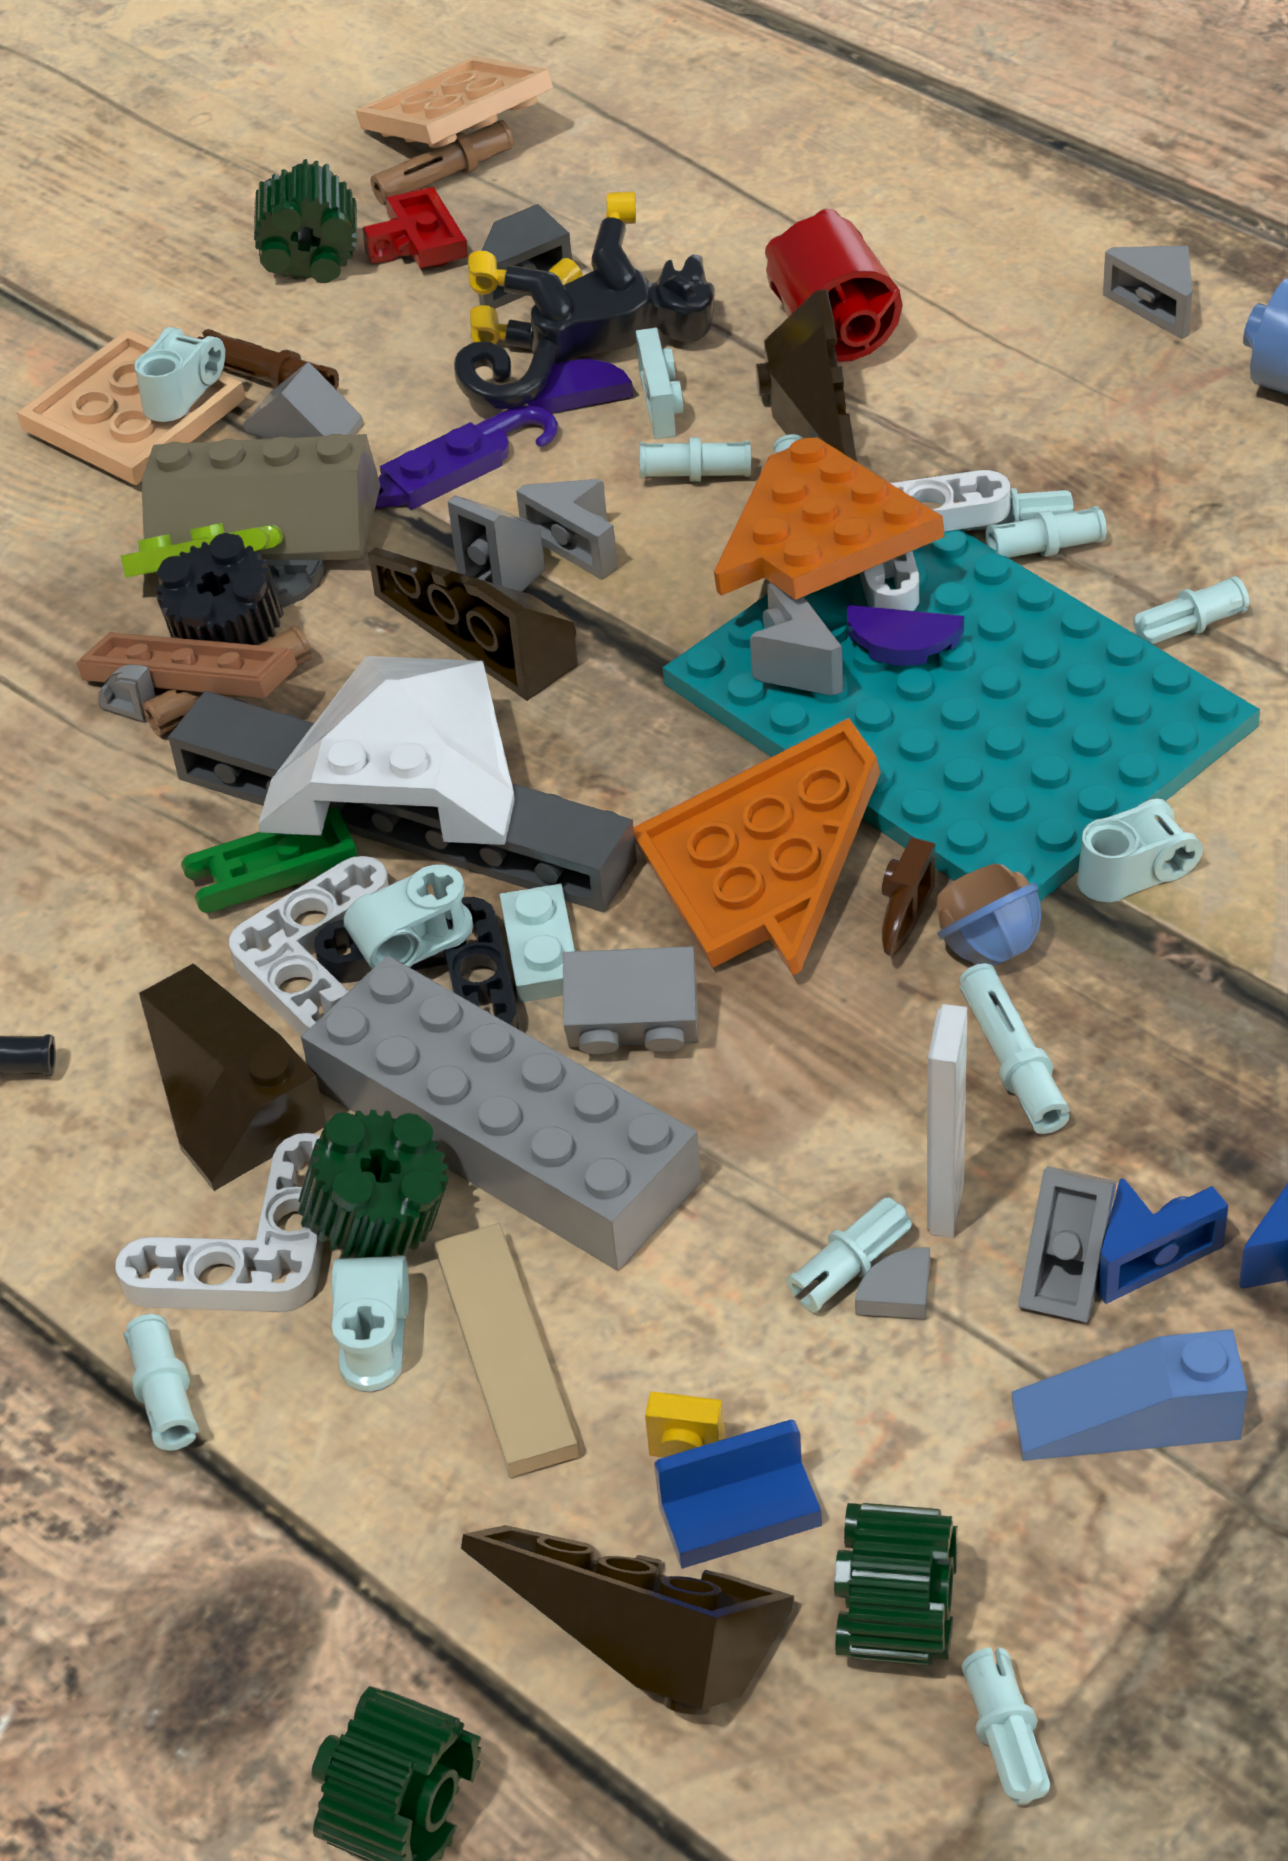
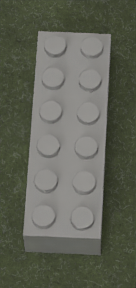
(507, 1110)

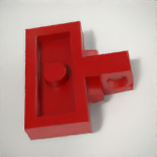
(416, 226)

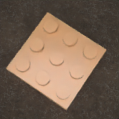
(455, 100)
(101, 415)

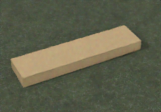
(506, 1350)

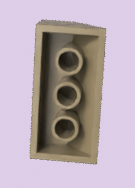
(308, 486)

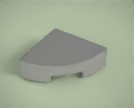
(126, 691)
(896, 1286)

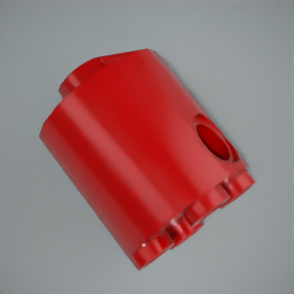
(833, 256)

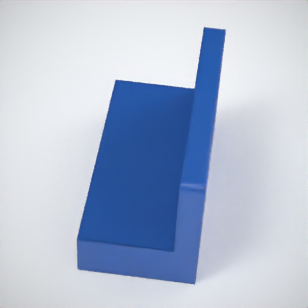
(736, 1493)

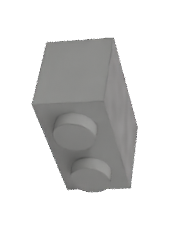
(630, 999)

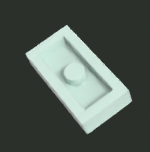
(656, 372)
(536, 939)

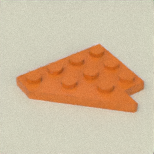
(820, 522)
(764, 846)

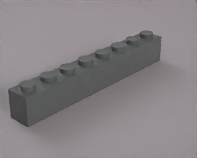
(548, 839)

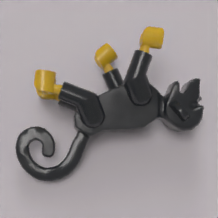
(577, 312)

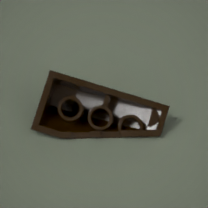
(804, 376)
(510, 631)
(226, 1076)
(660, 1632)

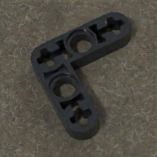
(459, 959)

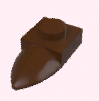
(909, 887)

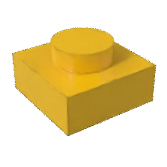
(682, 1423)

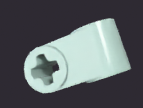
(177, 373)
(1132, 850)
(408, 920)
(370, 1319)

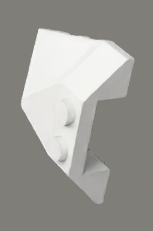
(401, 738)

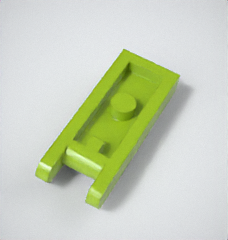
(156, 549)

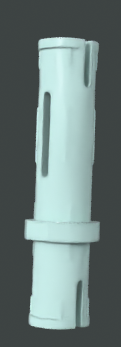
(1023, 1066)

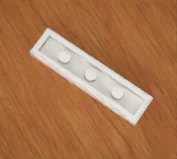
(946, 1119)

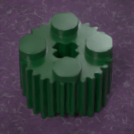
(305, 222)
(373, 1184)
(896, 1584)
(393, 1779)

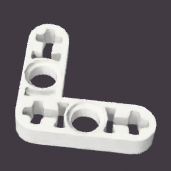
(982, 502)
(290, 946)
(269, 1254)

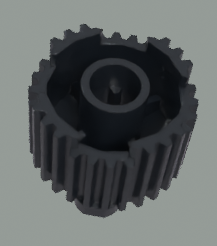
(219, 593)

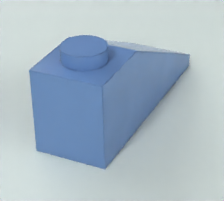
(1137, 1399)

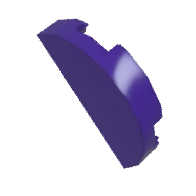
(583, 384)
(903, 635)

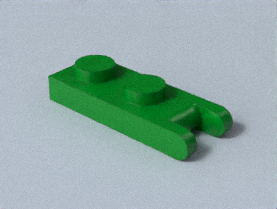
(267, 863)

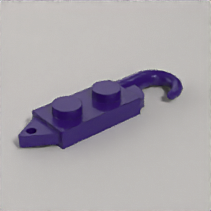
(457, 457)

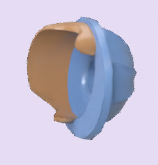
(989, 914)

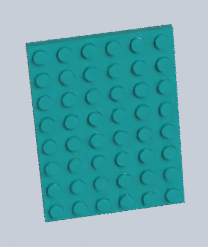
(1004, 738)

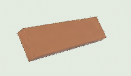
(192, 663)

